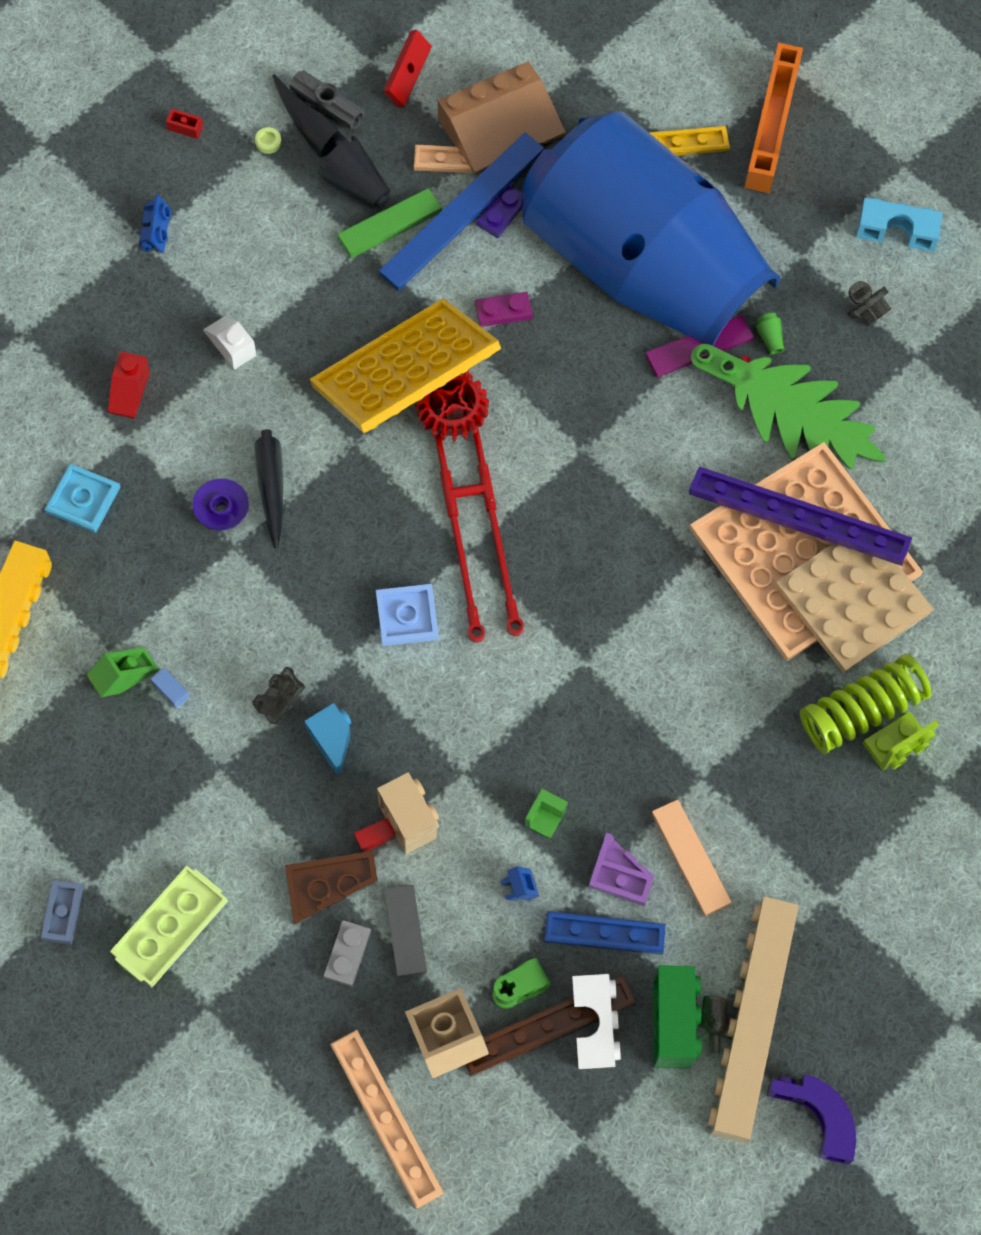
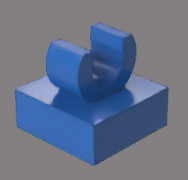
(522, 884)

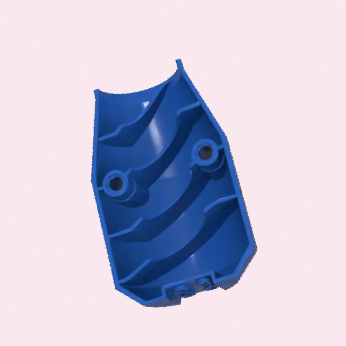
(644, 226)

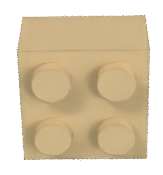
(407, 812)
(447, 1032)

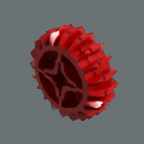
(457, 418)

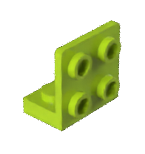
(898, 740)

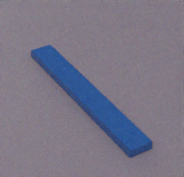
(461, 211)

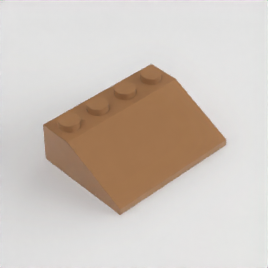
(496, 113)

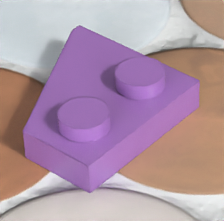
(620, 873)

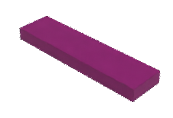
(678, 353)

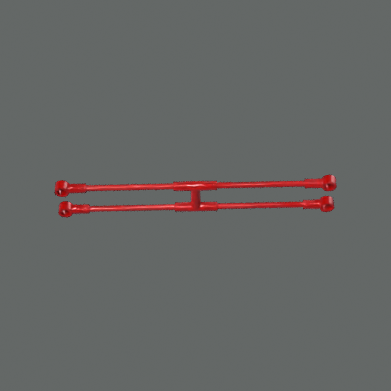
(486, 489)

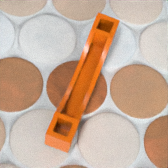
(773, 118)

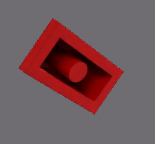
(128, 384)

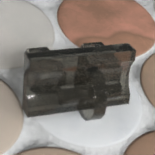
(870, 305)
(280, 696)

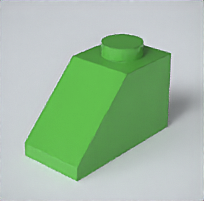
(121, 670)

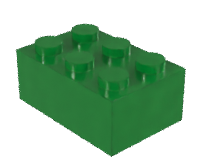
(676, 1016)

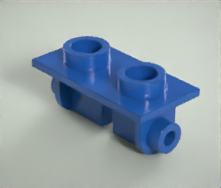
(157, 216)

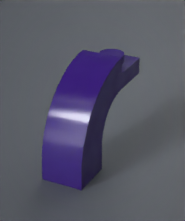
(832, 1112)

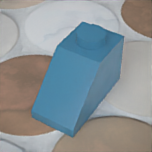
(331, 735)

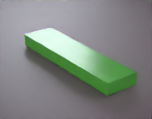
(389, 223)

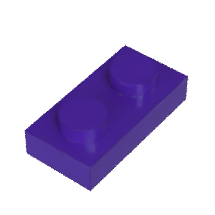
(501, 212)

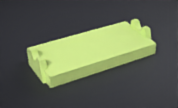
(169, 926)

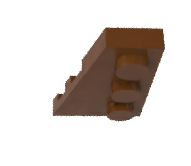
(327, 881)

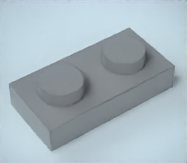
(347, 953)

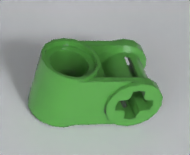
(525, 981)

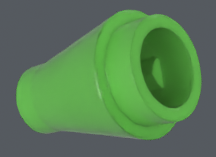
(770, 331)

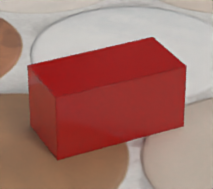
(184, 123)
(374, 835)

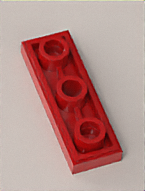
(407, 68)

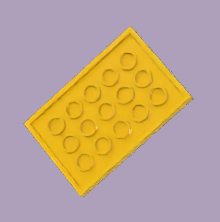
(404, 365)

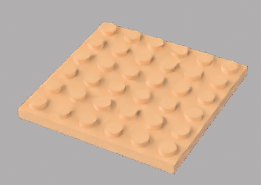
(759, 552)

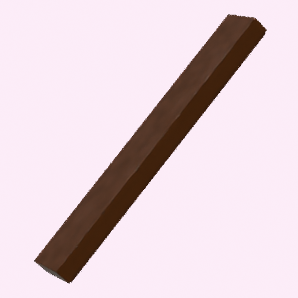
(543, 1028)

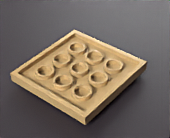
(852, 602)

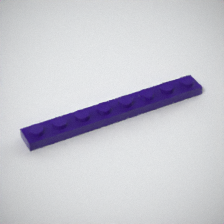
(800, 516)

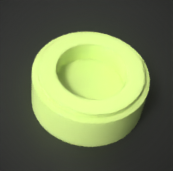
(268, 140)

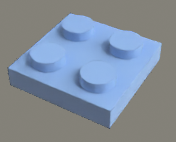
(407, 615)

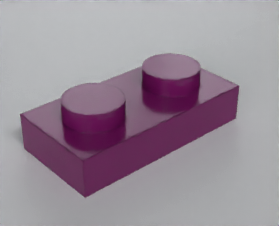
(503, 309)

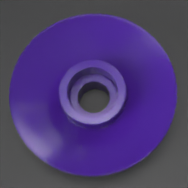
(218, 493)

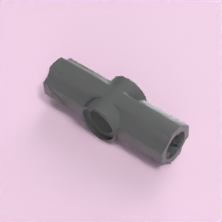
(337, 105)

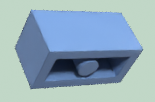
(170, 688)

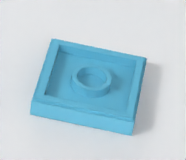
(82, 498)

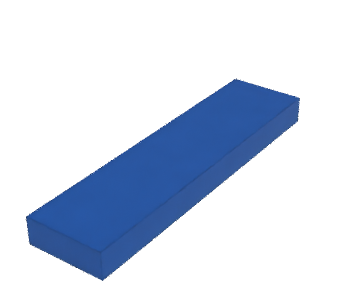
(605, 933)

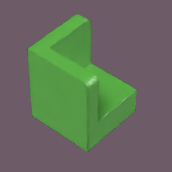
(545, 813)

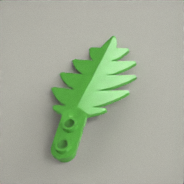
(795, 406)

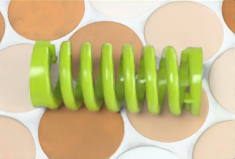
(869, 709)

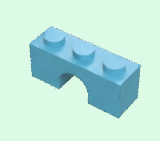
(920, 223)

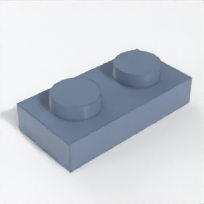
(62, 912)

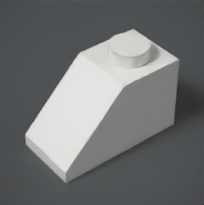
(231, 341)

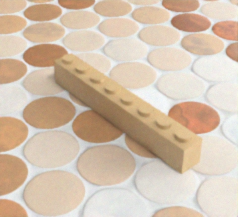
(754, 1020)

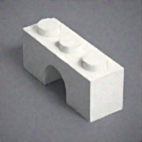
(598, 1049)

